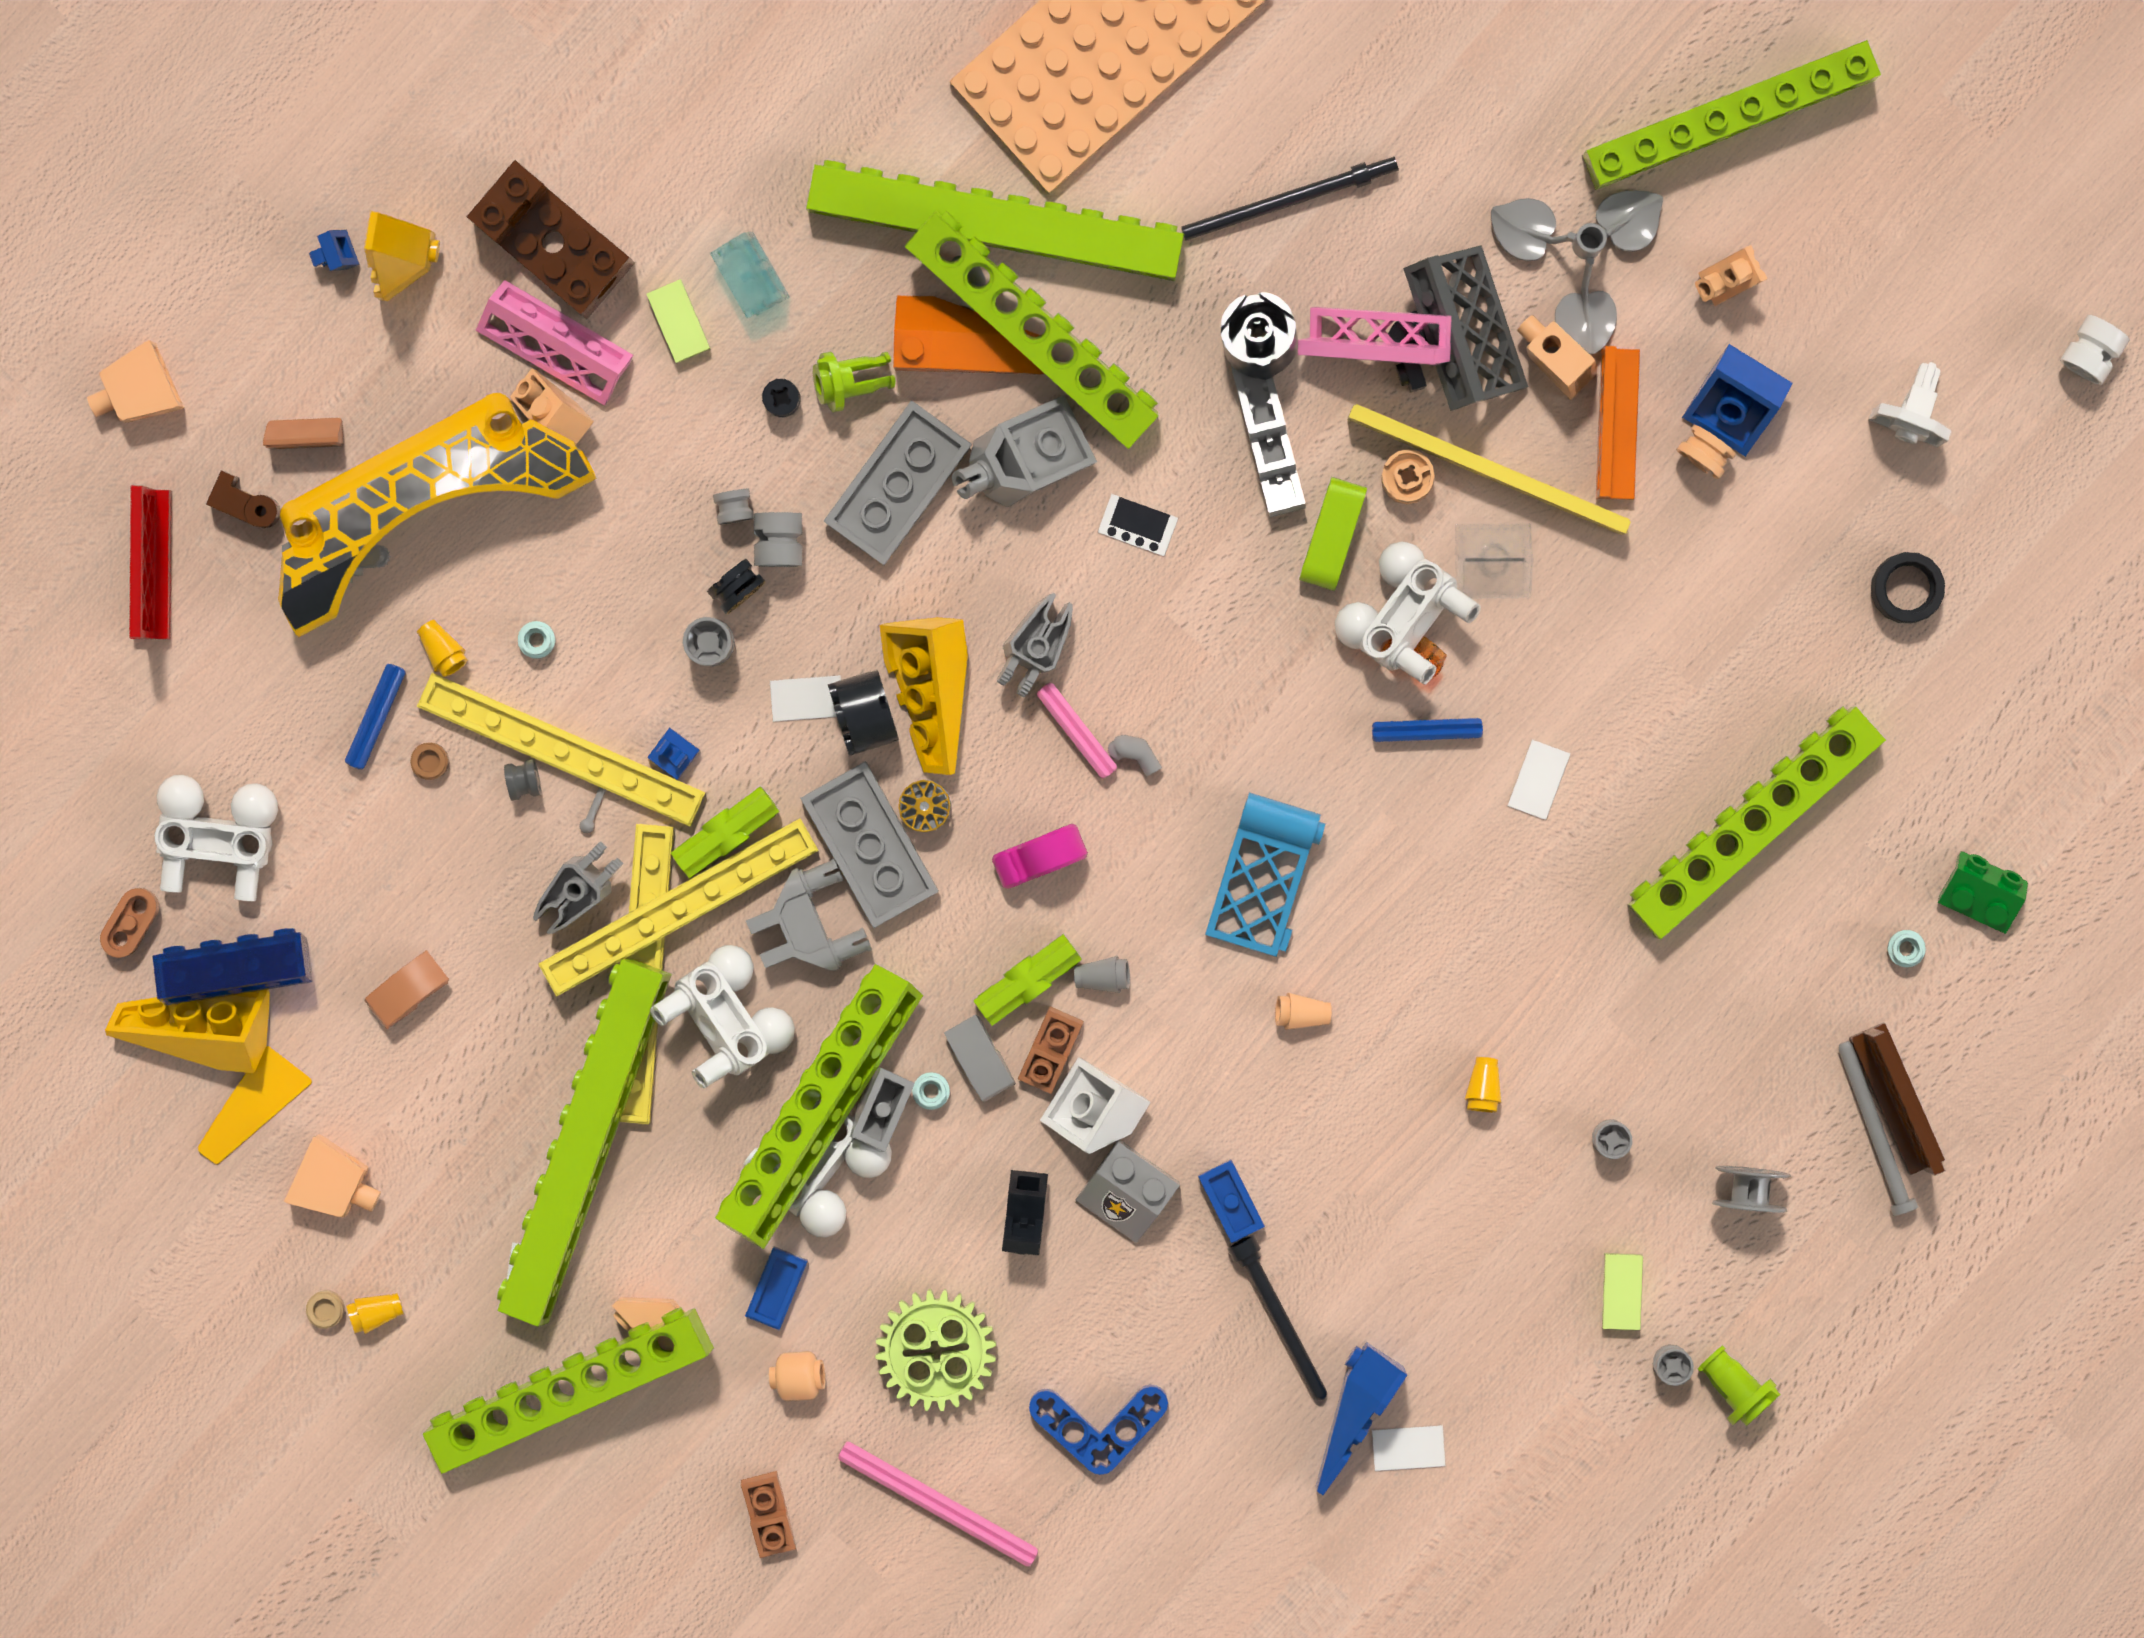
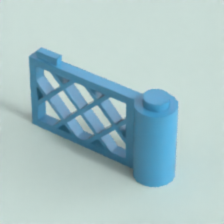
(1276, 826)

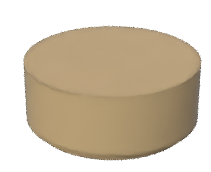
(325, 1309)

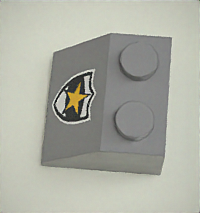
(1128, 1191)

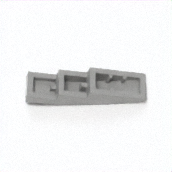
(1269, 444)

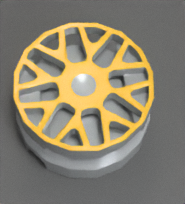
(924, 805)

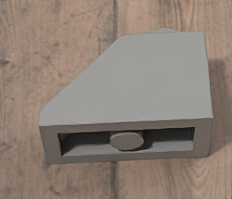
(880, 1108)

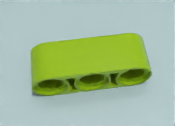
(1333, 533)

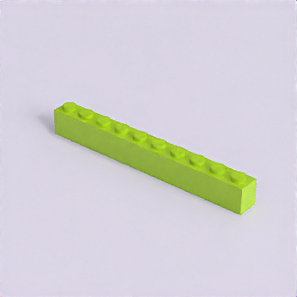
(997, 222)
(583, 1142)

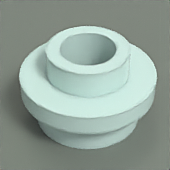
(525, 635)
(1915, 956)
(926, 1102)

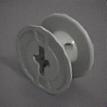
(1751, 1189)

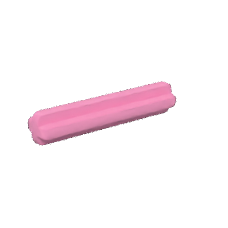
(1076, 730)

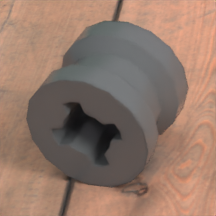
(522, 779)

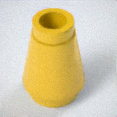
(442, 650)
(1484, 1086)
(373, 1312)

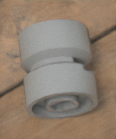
(778, 539)
(708, 641)

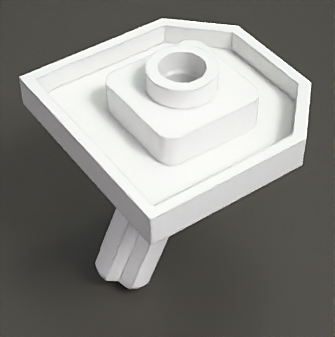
(1913, 418)

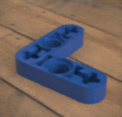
(1092, 1437)

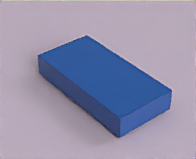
(776, 1288)

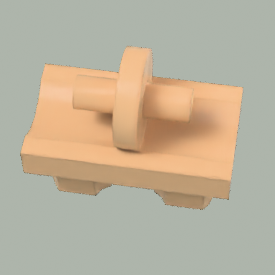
(1730, 277)

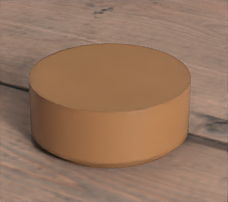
(429, 761)

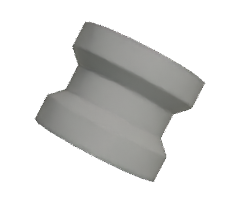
(733, 506)

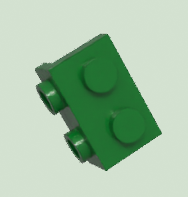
(1984, 892)

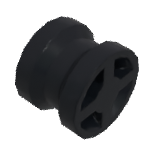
(783, 405)

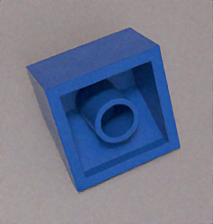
(1737, 400)

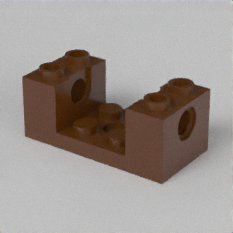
(519, 216)

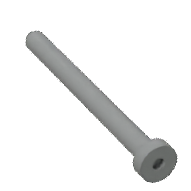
(1876, 1131)

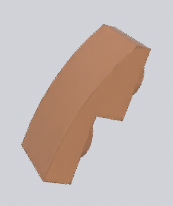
(406, 989)
(1050, 1050)
(768, 1514)

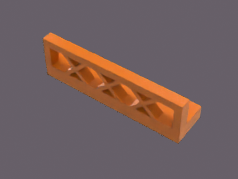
(1617, 423)

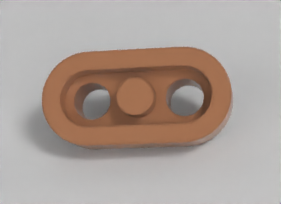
(130, 922)

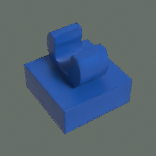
(335, 251)
(673, 753)

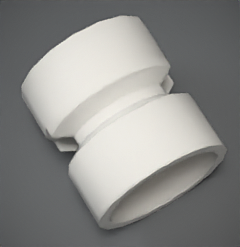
(2095, 349)

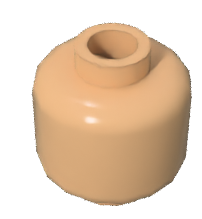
(797, 1376)

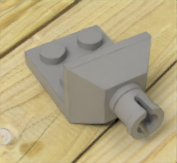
(1026, 454)

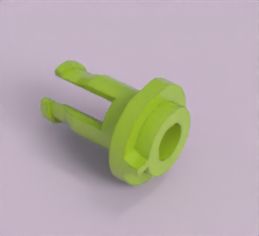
(835, 379)
(1738, 1387)

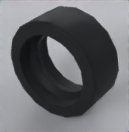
(1935, 579)

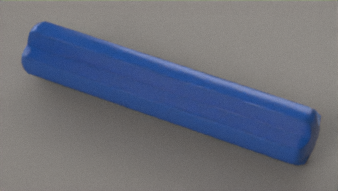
(375, 716)
(1427, 730)

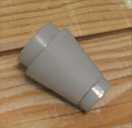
(1103, 975)

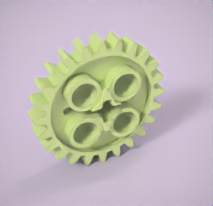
(931, 1315)

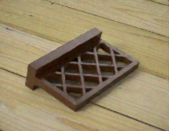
(1898, 1100)

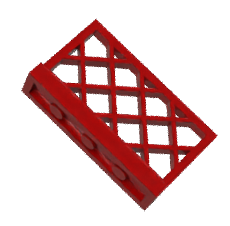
(150, 563)

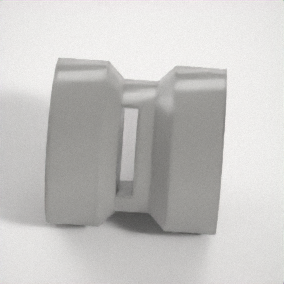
(1614, 1144)
(1678, 1367)

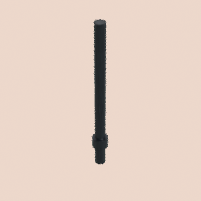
(1359, 175)

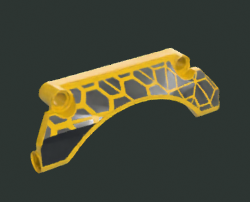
(440, 463)

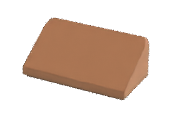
(303, 433)

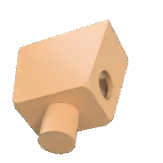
(1567, 368)
(137, 386)
(331, 1181)

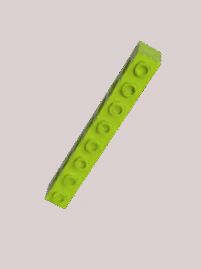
(1731, 115)
(1124, 425)
(1861, 741)
(819, 1125)
(453, 1449)

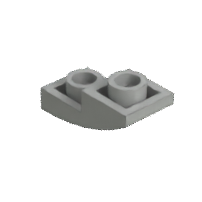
(979, 1058)

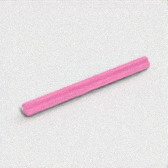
(938, 1504)

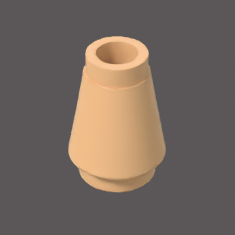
(1300, 1012)

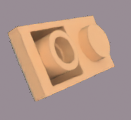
(550, 406)
(636, 1311)

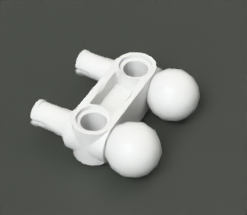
(1406, 613)
(214, 839)
(723, 1016)
(822, 1210)

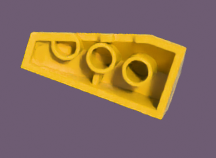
(397, 253)
(931, 674)
(213, 1032)

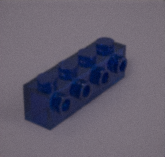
(232, 967)

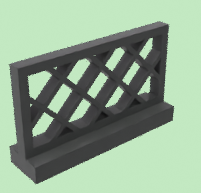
(1437, 297)

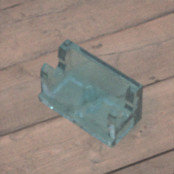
(749, 274)

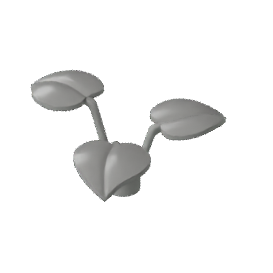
(1626, 216)

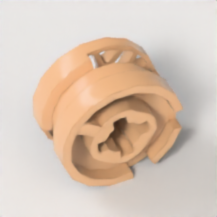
(1706, 451)
(1407, 476)

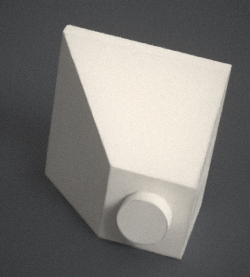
(1093, 1108)

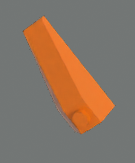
(951, 338)

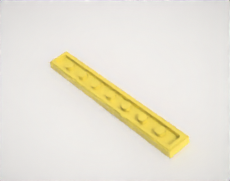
(1489, 469)
(561, 749)
(649, 880)
(678, 907)

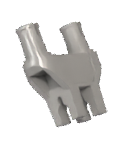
(802, 925)

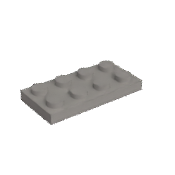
(897, 482)
(869, 844)

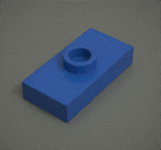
(1231, 1200)

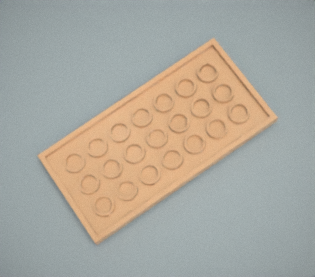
(1085, 70)

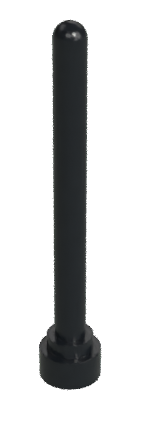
(1246, 1253)

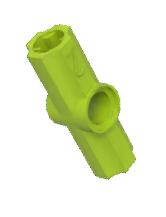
(725, 832)
(1027, 979)

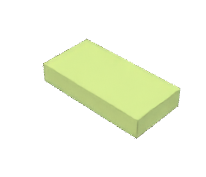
(678, 321)
(1622, 1291)

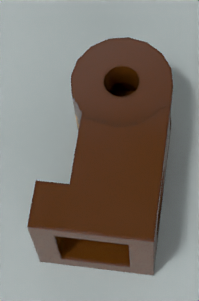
(255, 510)

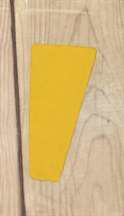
(253, 1104)

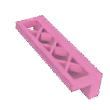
(556, 336)
(1377, 350)

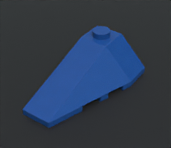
(1366, 1390)

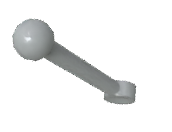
(587, 824)

